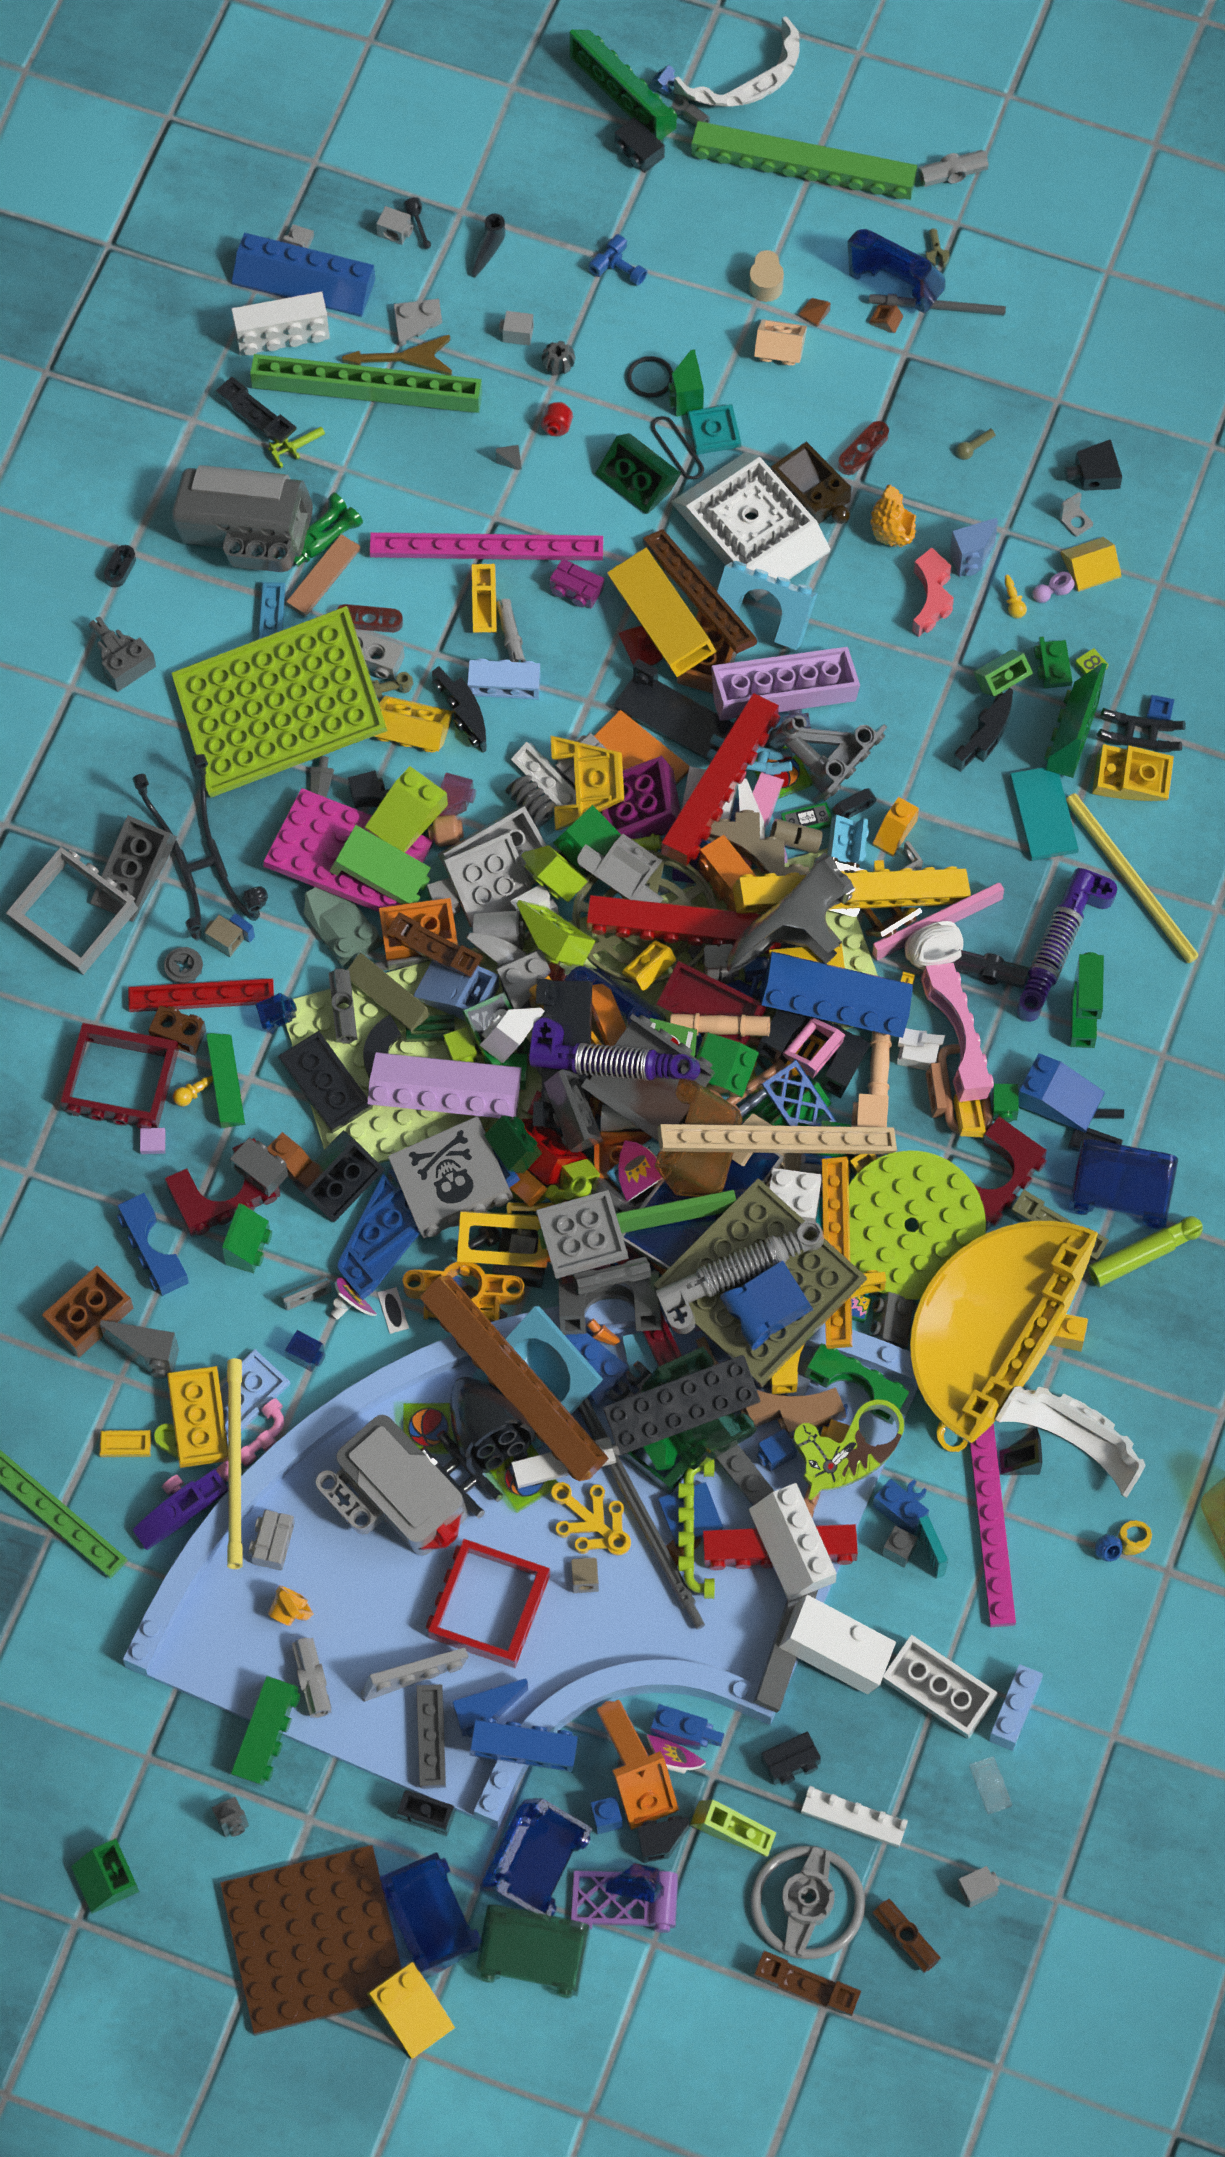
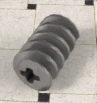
(527, 796)

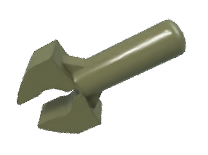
(936, 249)

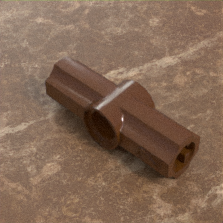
(918, 1948)

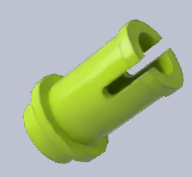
(650, 843)

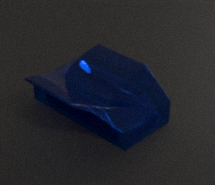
(637, 1883)

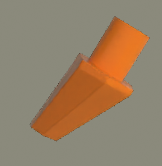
(602, 1333)

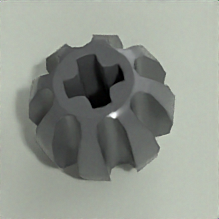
(558, 358)

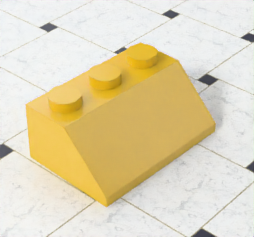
(414, 724)

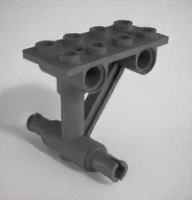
(840, 765)

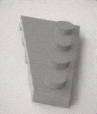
(405, 1675)

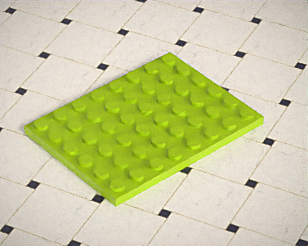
(279, 701)

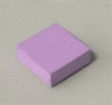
(152, 1140)

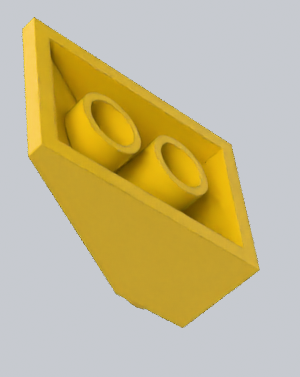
(411, 2009)

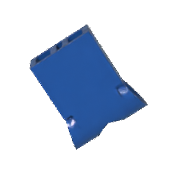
(766, 1304)

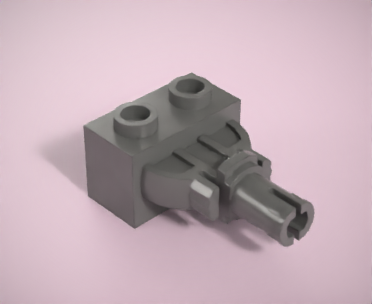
(122, 655)

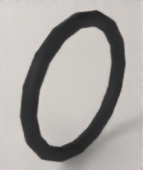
(643, 359)

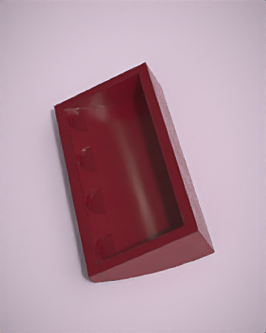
(695, 992)

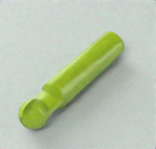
(1144, 1251)

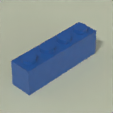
(523, 1745)

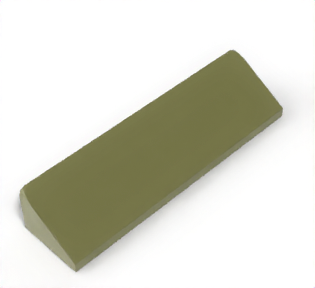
(387, 992)

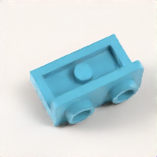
(848, 839)

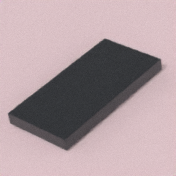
(325, 1082)

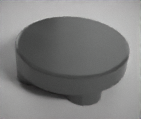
(618, 1198)

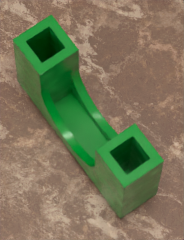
(1086, 1000)

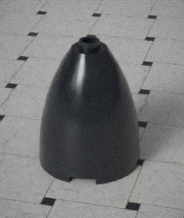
(487, 1426)

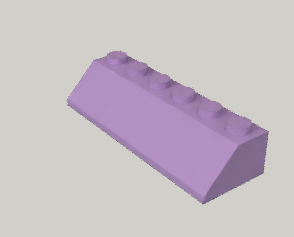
(786, 680)
(444, 1085)

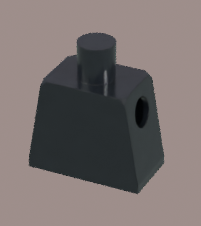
(1096, 468)

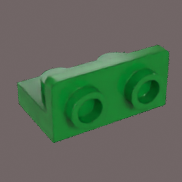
(1054, 663)

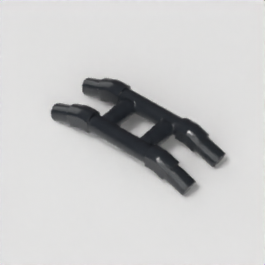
(1132, 721)
(488, 1487)

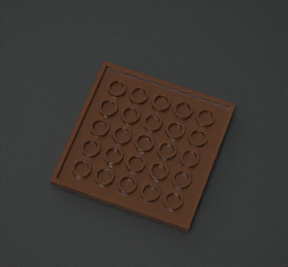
(311, 1938)

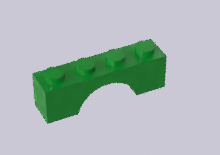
(832, 1366)

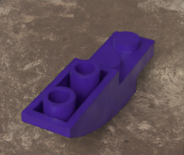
(179, 1508)

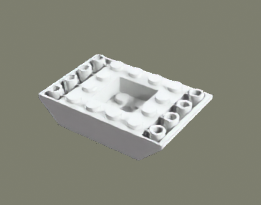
(778, 541)

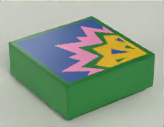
(860, 1308)

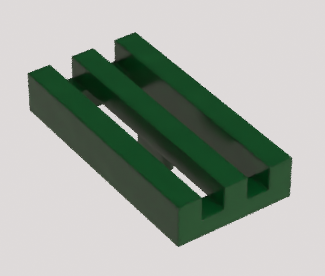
(432, 1020)

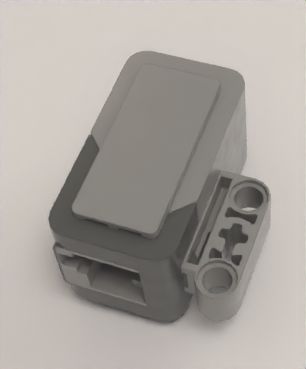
(394, 1486)

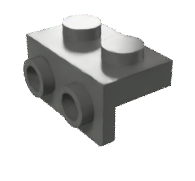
(891, 1319)

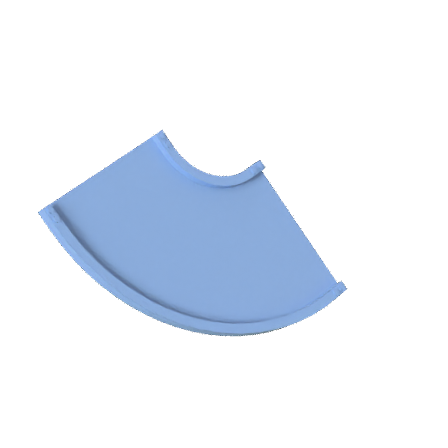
(374, 1594)

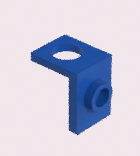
(746, 989)

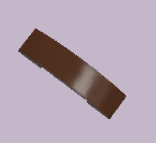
(434, 946)
(806, 1984)

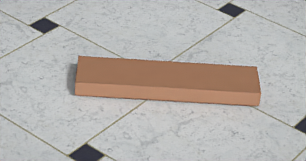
(323, 575)

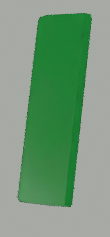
(225, 1080)

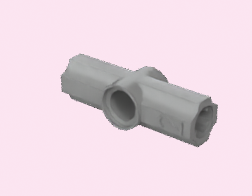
(953, 168)
(311, 1677)

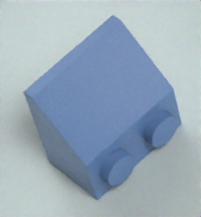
(973, 546)

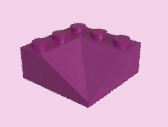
(648, 802)

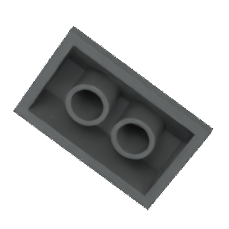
(572, 1111)

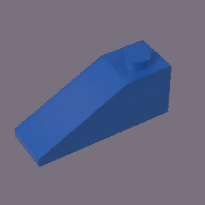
(487, 1704)

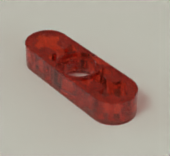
(862, 457)
(387, 613)

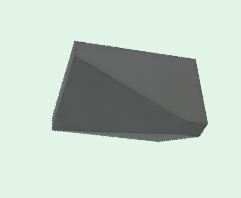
(509, 457)

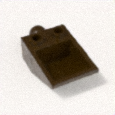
(814, 484)

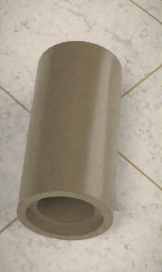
(797, 836)

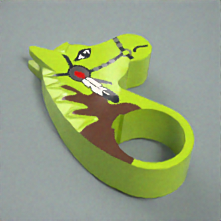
(836, 1464)

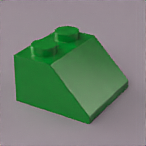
(686, 386)
(588, 829)
(731, 1064)
(246, 1240)

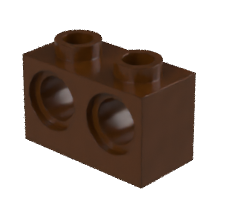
(180, 1025)

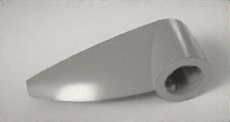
(496, 948)

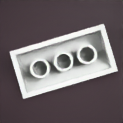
(793, 1542)

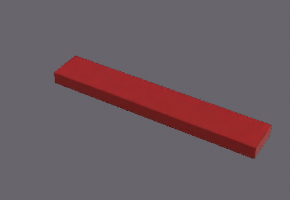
(200, 994)

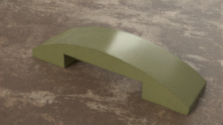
(1031, 1208)

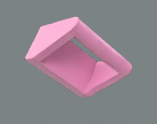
(814, 1066)

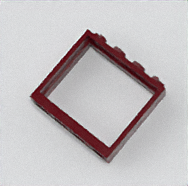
(129, 1041)

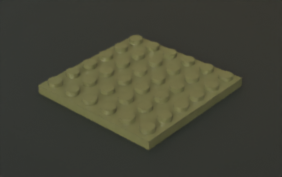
(821, 1274)

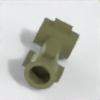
(402, 683)

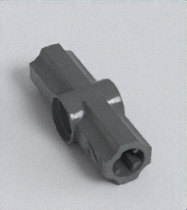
(342, 994)

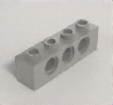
(390, 653)

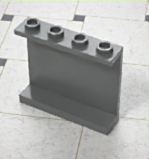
(647, 1101)

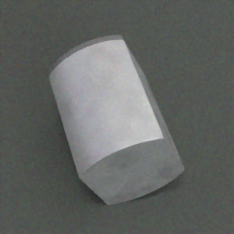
(504, 925)

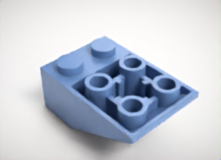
(454, 991)

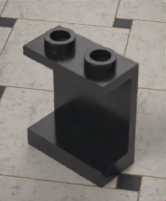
(530, 1276)

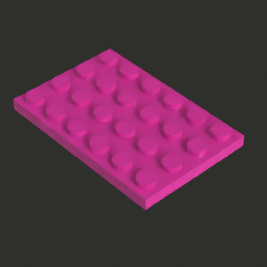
(314, 839)

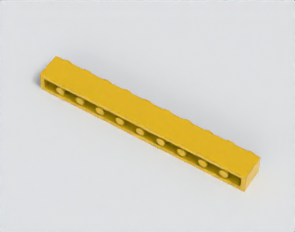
(872, 889)

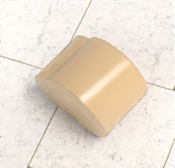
(766, 277)

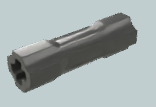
(593, 1280)

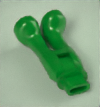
(317, 540)

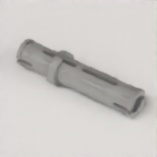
(512, 639)

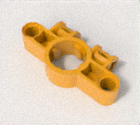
(491, 1287)

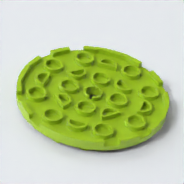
(917, 1188)

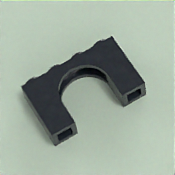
(844, 1061)

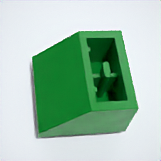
(104, 1876)

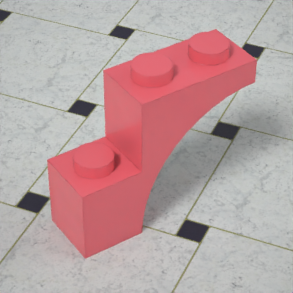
(933, 574)

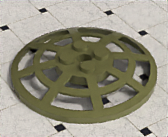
(635, 941)

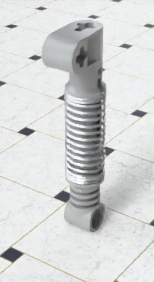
(732, 1270)

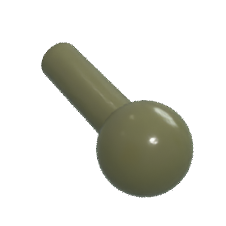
(965, 450)

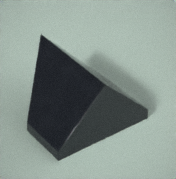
(1023, 1456)

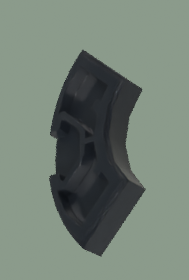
(380, 1040)

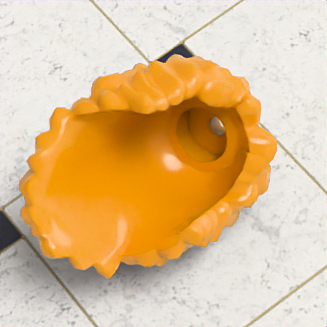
(891, 521)

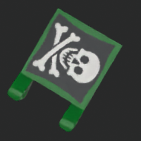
(482, 1015)

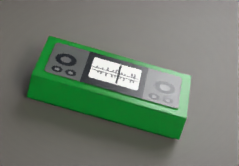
(813, 816)

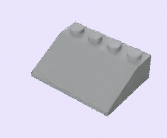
(517, 823)

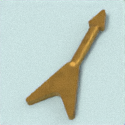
(419, 356)

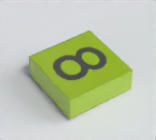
(1089, 661)

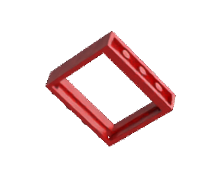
(471, 1645)

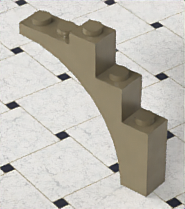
(745, 838)

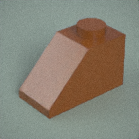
(291, 1153)

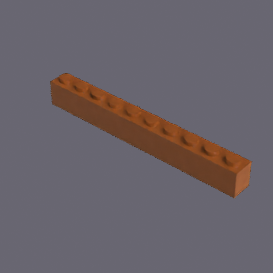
(513, 1378)

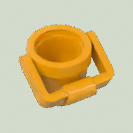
(289, 1606)

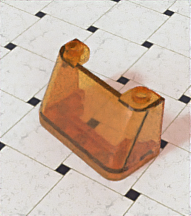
(699, 1171)

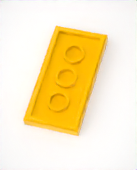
(198, 1416)

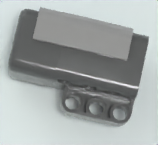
(244, 514)

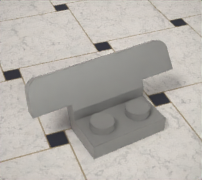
(623, 868)

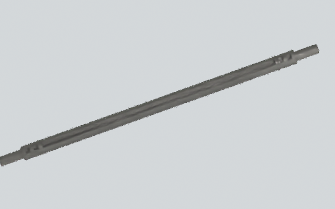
(644, 1520)

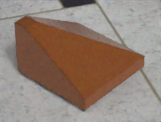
(815, 311)

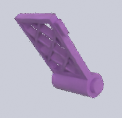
(658, 1915)

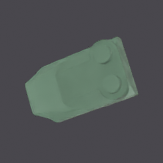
(340, 926)

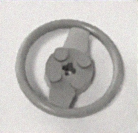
(802, 1915)

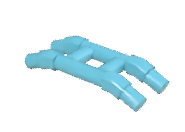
(763, 754)

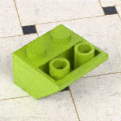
(554, 871)

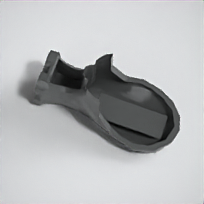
(797, 917)

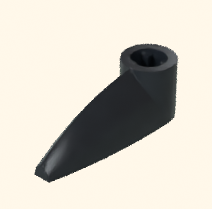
(489, 243)

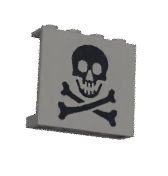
(450, 1175)

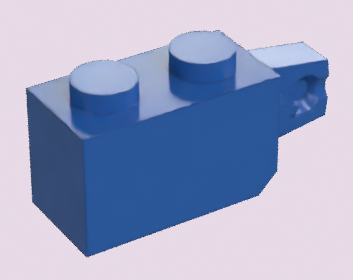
(684, 1728)

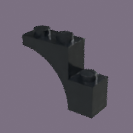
(367, 790)

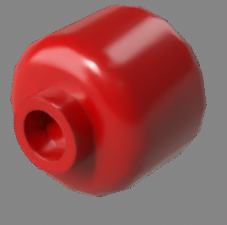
(557, 419)

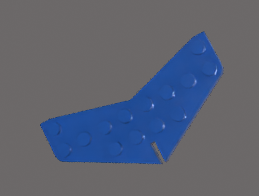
(384, 1235)

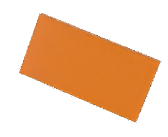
(637, 745)

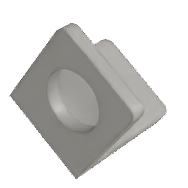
(1071, 509)
(916, 861)

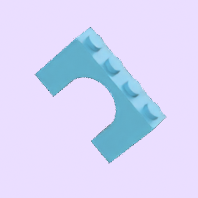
(795, 600)

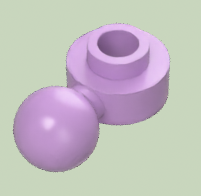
(1059, 584)

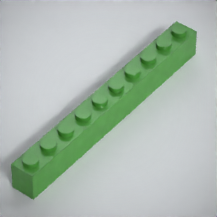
(804, 160)
(366, 383)

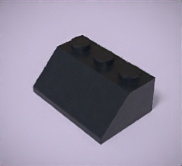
(338, 1176)

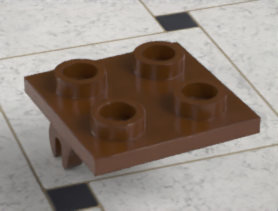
(888, 928)

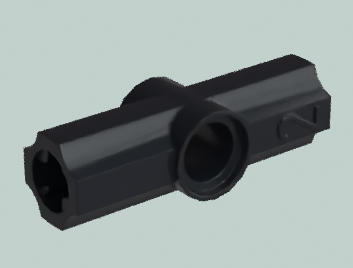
(992, 969)

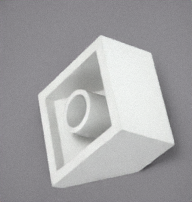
(509, 1031)

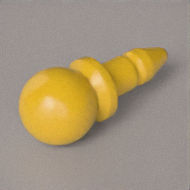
(1016, 607)
(184, 1095)

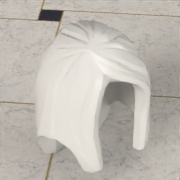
(934, 945)

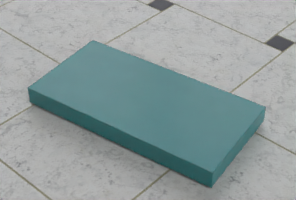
(1044, 813)

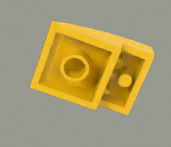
(1132, 774)

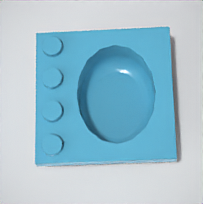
(552, 1360)

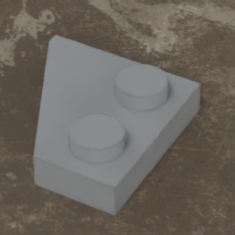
(416, 318)
(521, 975)

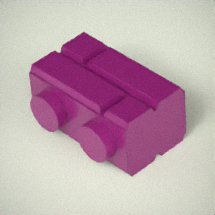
(576, 584)

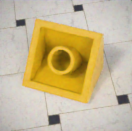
(1092, 563)

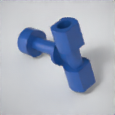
(613, 258)

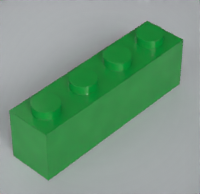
(265, 1731)

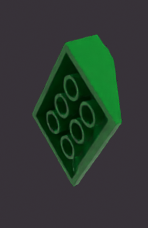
(1075, 722)

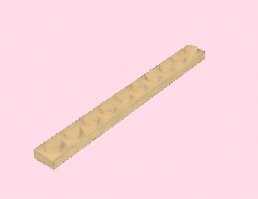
(776, 1139)

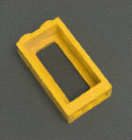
(471, 1218)

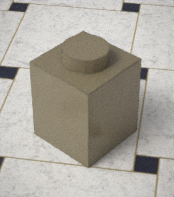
(223, 935)

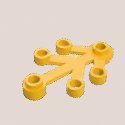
(593, 1522)

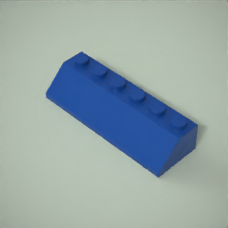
(299, 271)
(836, 994)

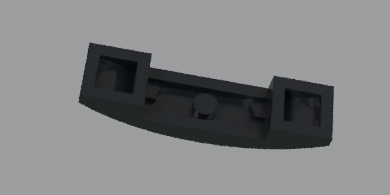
(253, 412)

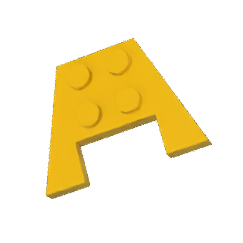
(596, 778)

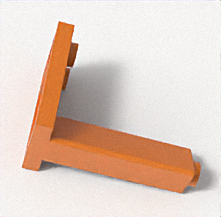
(643, 1779)

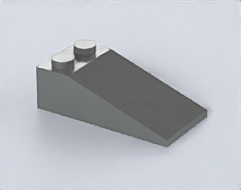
(135, 863)

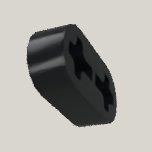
(116, 563)
(855, 804)

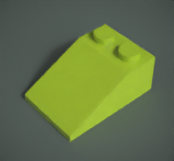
(407, 810)
(556, 935)

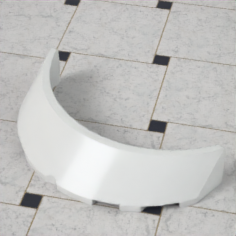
(757, 87)
(1081, 1427)

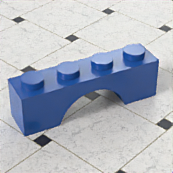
(165, 1269)

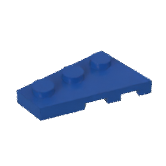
(602, 1360)

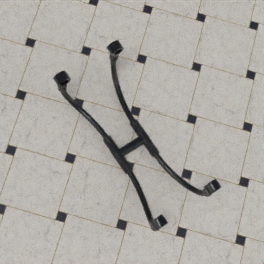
(194, 924)

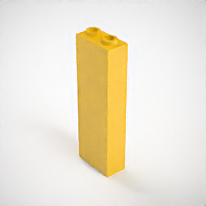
(661, 612)

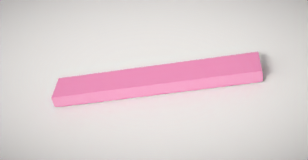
(952, 913)

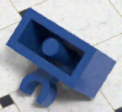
(901, 1506)

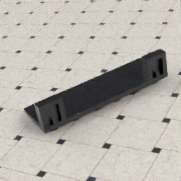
(670, 712)
(571, 1007)
(681, 1404)

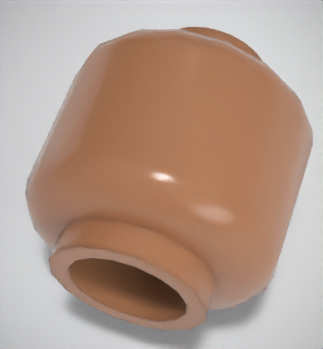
(446, 830)

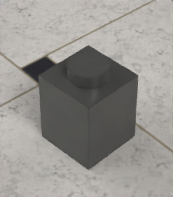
(899, 1546)

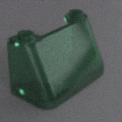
(712, 1438)
(532, 1949)

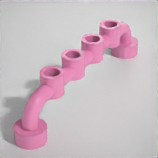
(264, 1440)

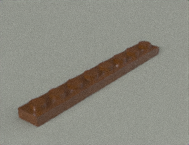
(700, 591)

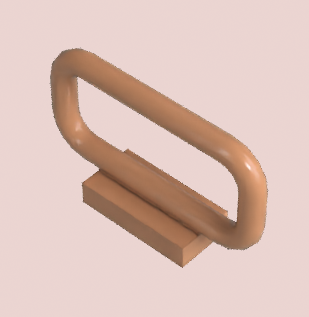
(940, 1091)

